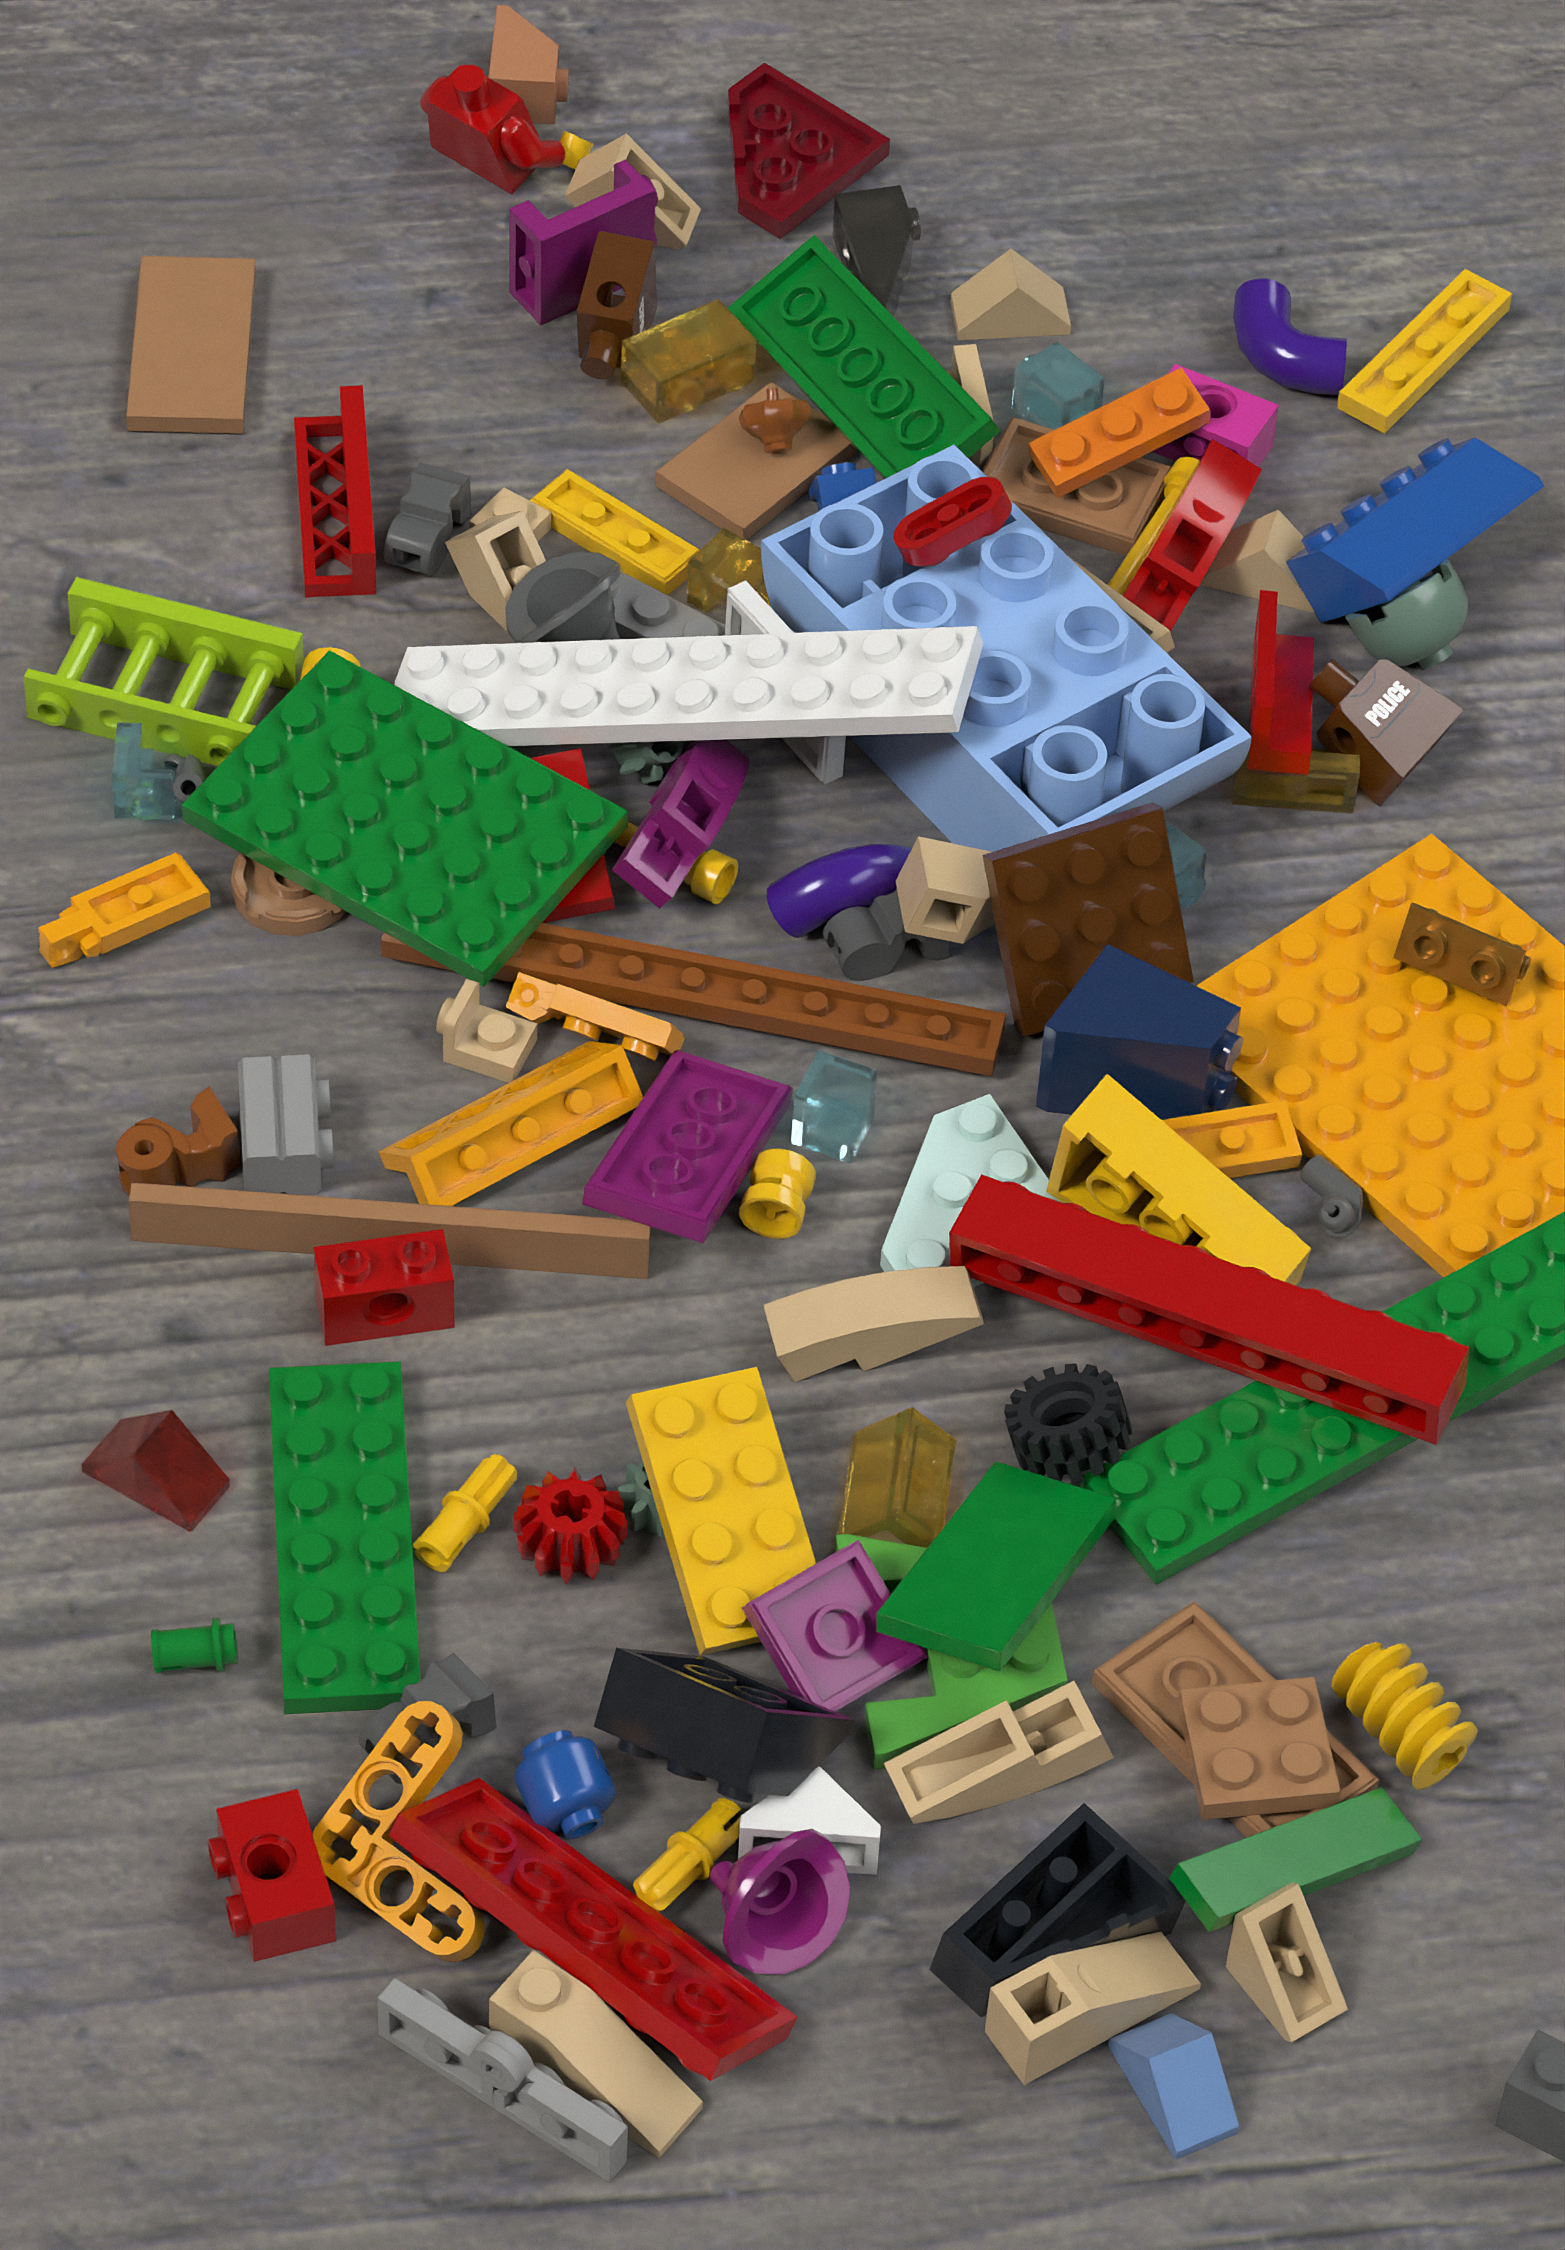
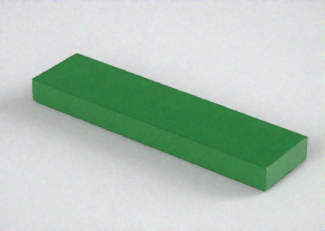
(1306, 1851)

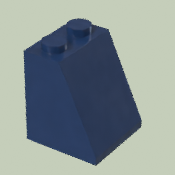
(1146, 1032)

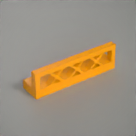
(516, 1124)

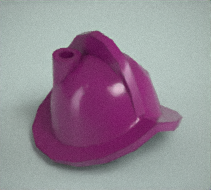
(783, 1902)

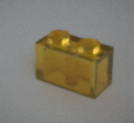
(688, 361)

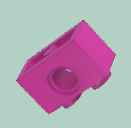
(1237, 421)

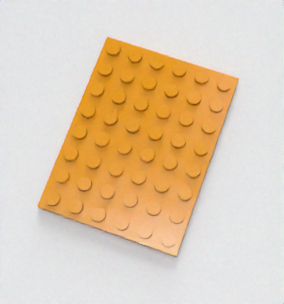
(1403, 1078)

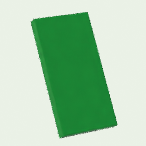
(996, 1566)

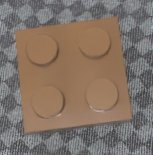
(1258, 1748)

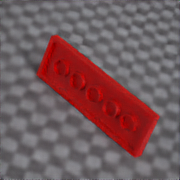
(593, 1928)

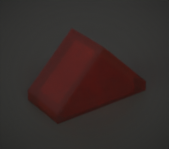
(159, 1467)

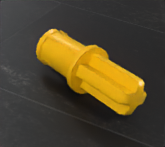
(465, 1513)
(689, 1856)

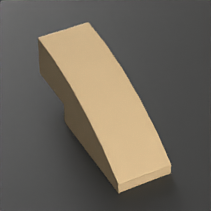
(871, 1318)
(999, 1756)

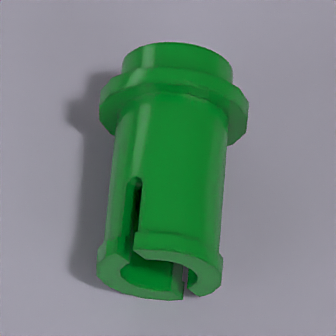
(194, 1647)

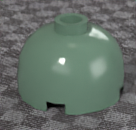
(1417, 621)

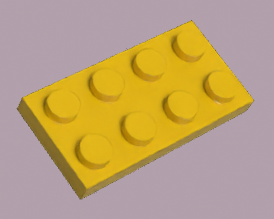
(721, 1499)

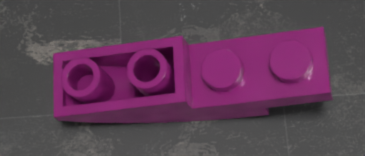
(683, 818)

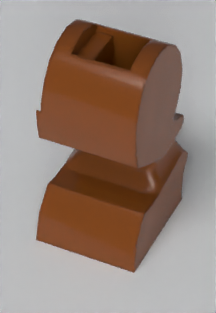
(162, 1155)

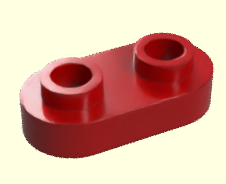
(952, 521)

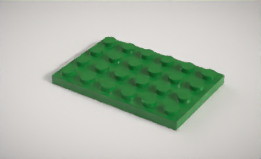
(405, 817)

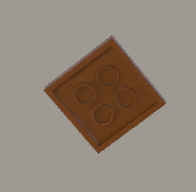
(1075, 894)

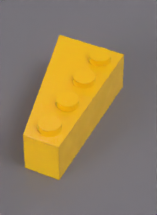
(1140, 1172)

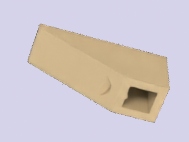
(1083, 2000)

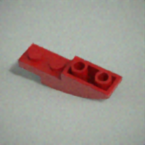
(1192, 534)

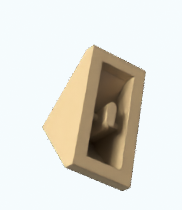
(1009, 302)
(1256, 560)
(1284, 1963)

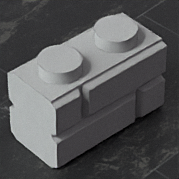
(281, 1124)

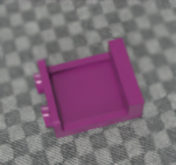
(554, 254)

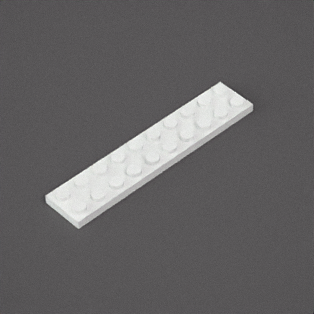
(702, 685)

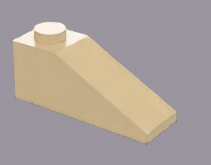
(593, 2051)

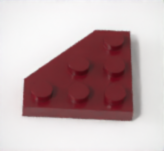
(793, 149)

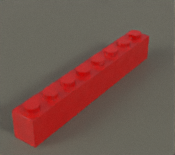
(1210, 1308)

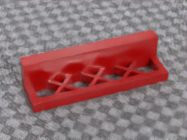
(354, 491)
(1280, 695)

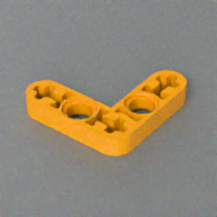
(375, 1852)

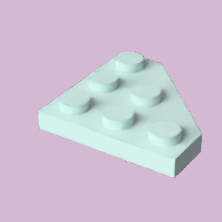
(953, 1156)

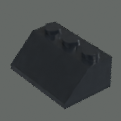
(716, 1723)

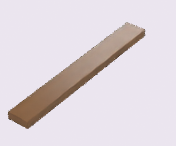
(471, 1234)

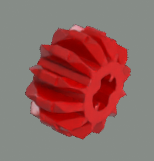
(570, 1525)

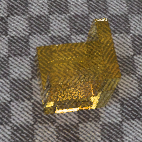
(723, 564)

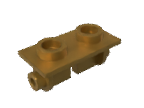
(1461, 954)

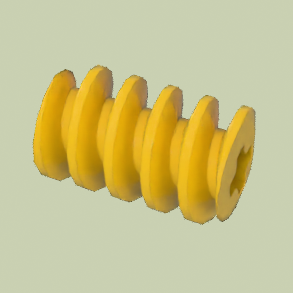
(1404, 1711)

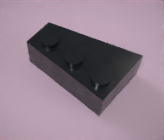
(1064, 1896)

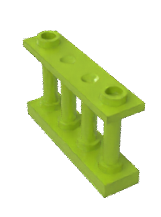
(170, 631)

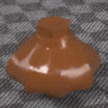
(775, 420)

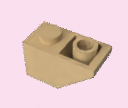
(944, 891)

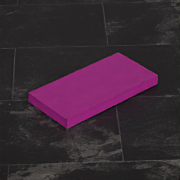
(688, 1146)

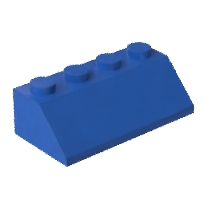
(1408, 526)

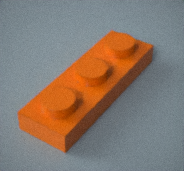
(1119, 432)

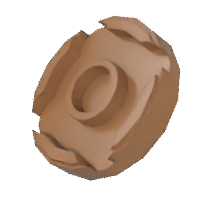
(277, 902)

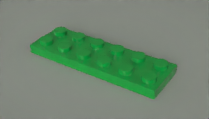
(859, 363)
(343, 1537)

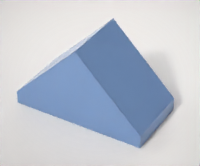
(1178, 2082)

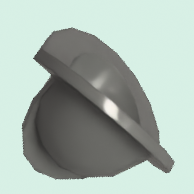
(565, 600)

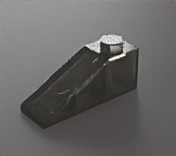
(876, 239)

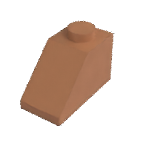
(528, 65)

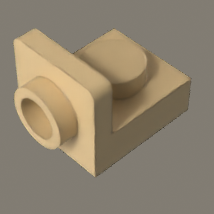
(484, 1037)

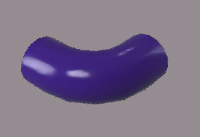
(1280, 349)
(834, 883)

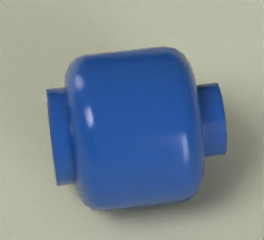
(565, 1783)

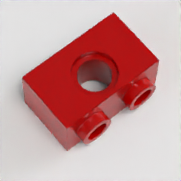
(384, 1287)
(273, 1838)

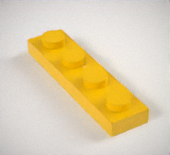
(1424, 351)

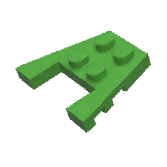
(957, 1686)

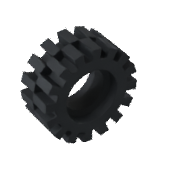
(1083, 1397)

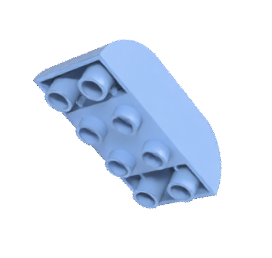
(1068, 695)

